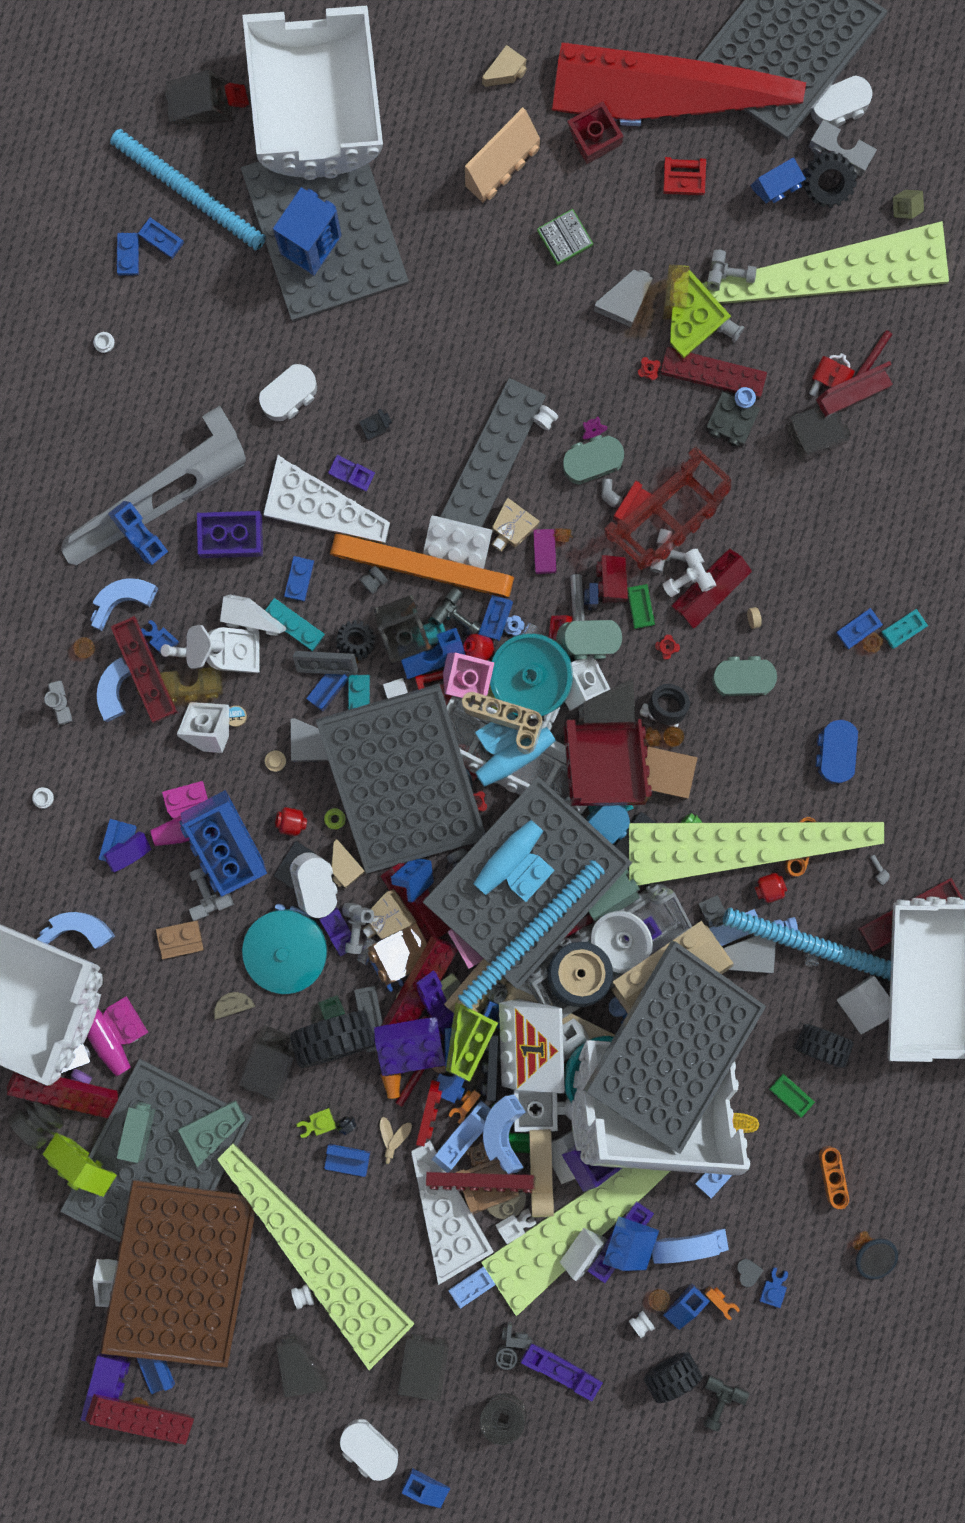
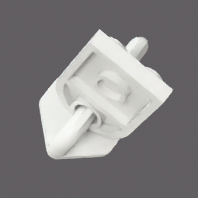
(234, 649)

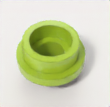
(332, 812)

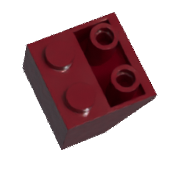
(613, 579)

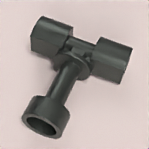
(449, 610)
(725, 1395)

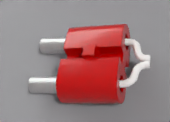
(830, 373)

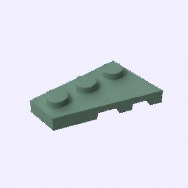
(210, 1130)

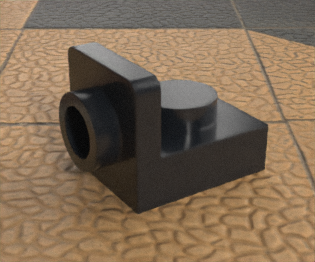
(376, 425)

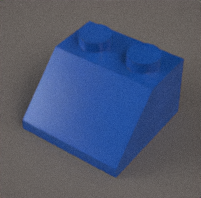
(778, 181)
(630, 1245)

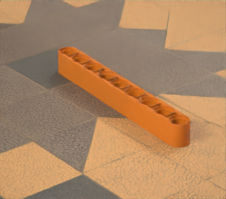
(422, 565)

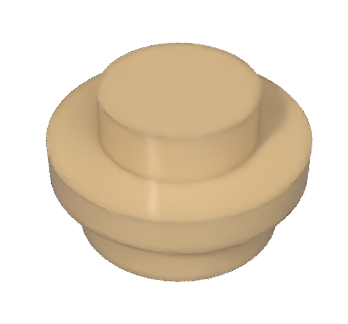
(275, 761)

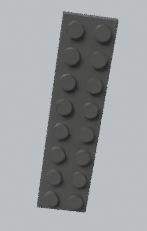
(494, 454)

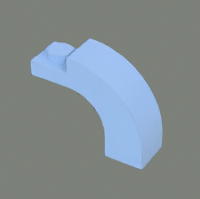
(121, 591)
(108, 690)
(91, 926)
(497, 1130)
(462, 1138)
(690, 1248)

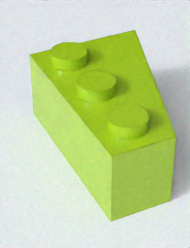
(468, 1041)
(77, 1167)

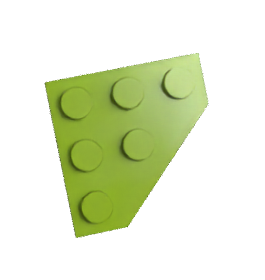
(697, 320)

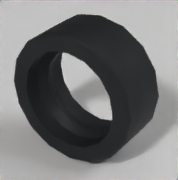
(672, 691)

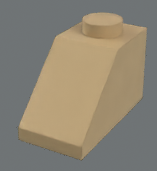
(505, 68)
(344, 866)

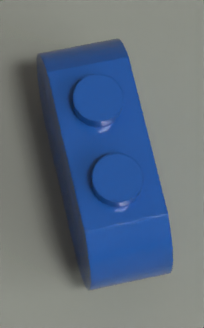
(837, 751)

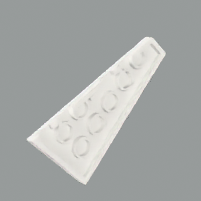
(312, 503)
(451, 1227)

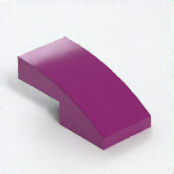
(544, 551)

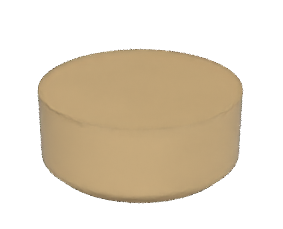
(754, 617)

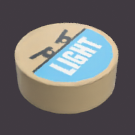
(237, 716)

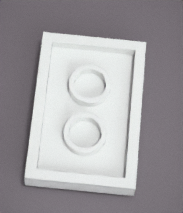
(457, 541)

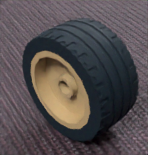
(568, 985)

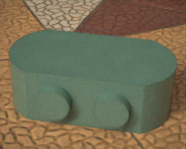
(593, 459)
(589, 638)
(744, 677)

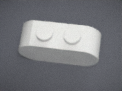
(843, 101)
(288, 393)
(313, 885)
(368, 1450)

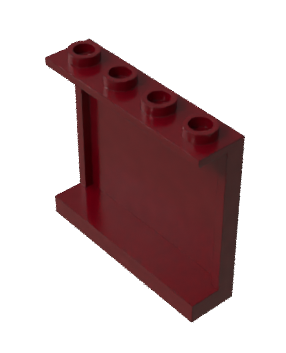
(606, 764)

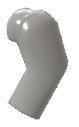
(608, 495)

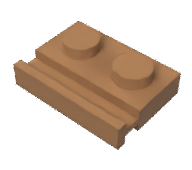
(180, 939)

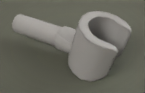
(883, 876)

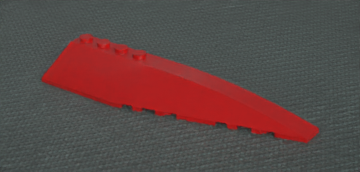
(661, 85)

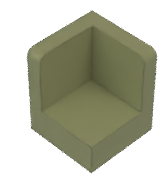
(908, 204)
(450, 985)

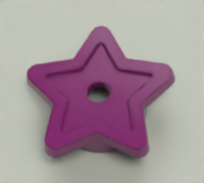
(589, 425)

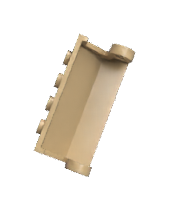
(697, 940)

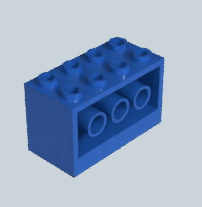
(308, 230)
(222, 844)

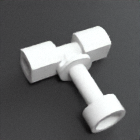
(694, 572)

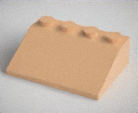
(502, 156)

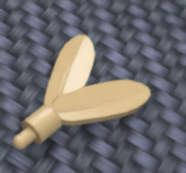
(390, 1141)

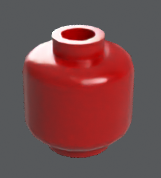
(479, 647)
(290, 821)
(771, 888)

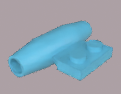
(507, 758)
(516, 864)

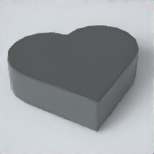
(748, 1272)

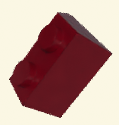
(595, 132)

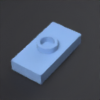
(712, 1183)
(471, 1287)

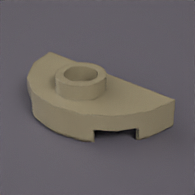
(232, 1003)
(509, 1208)

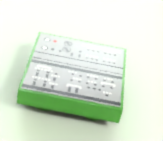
(565, 237)

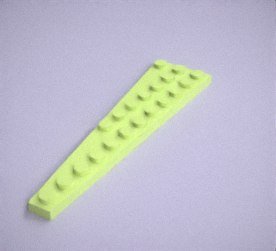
(885, 262)
(694, 849)
(533, 1260)
(349, 1296)

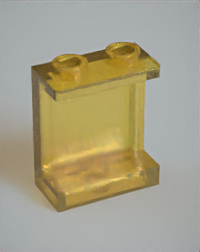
(675, 289)

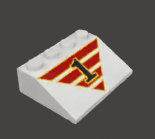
(531, 1046)

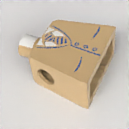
(513, 525)
(389, 916)

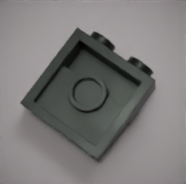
(731, 421)

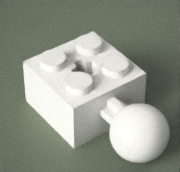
(546, 1117)

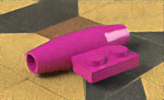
(177, 801)
(112, 1029)

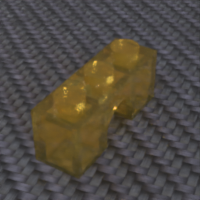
(208, 685)

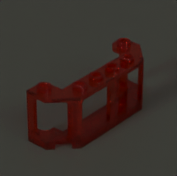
(654, 505)

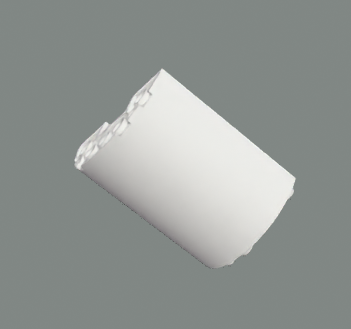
(313, 92)
(927, 980)
(44, 1005)
(615, 1142)

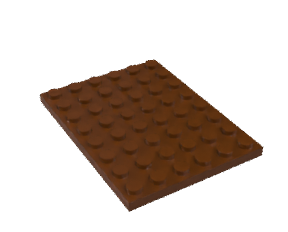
(178, 1274)

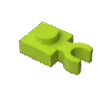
(320, 1123)

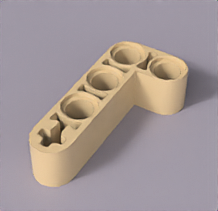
(500, 717)
(541, 1168)

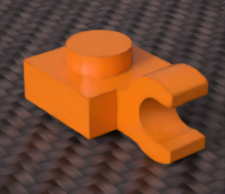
(469, 1100)
(716, 1297)

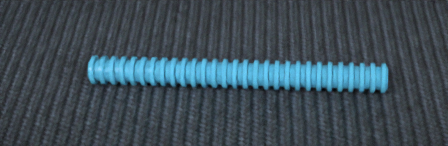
(187, 189)
(531, 934)
(808, 943)

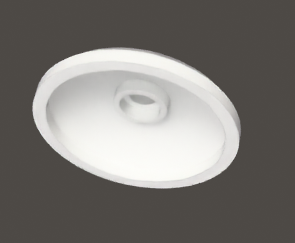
(609, 936)

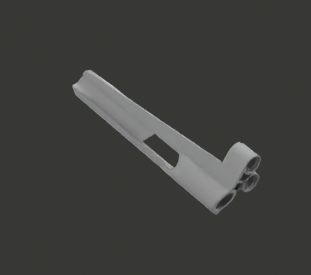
(208, 462)

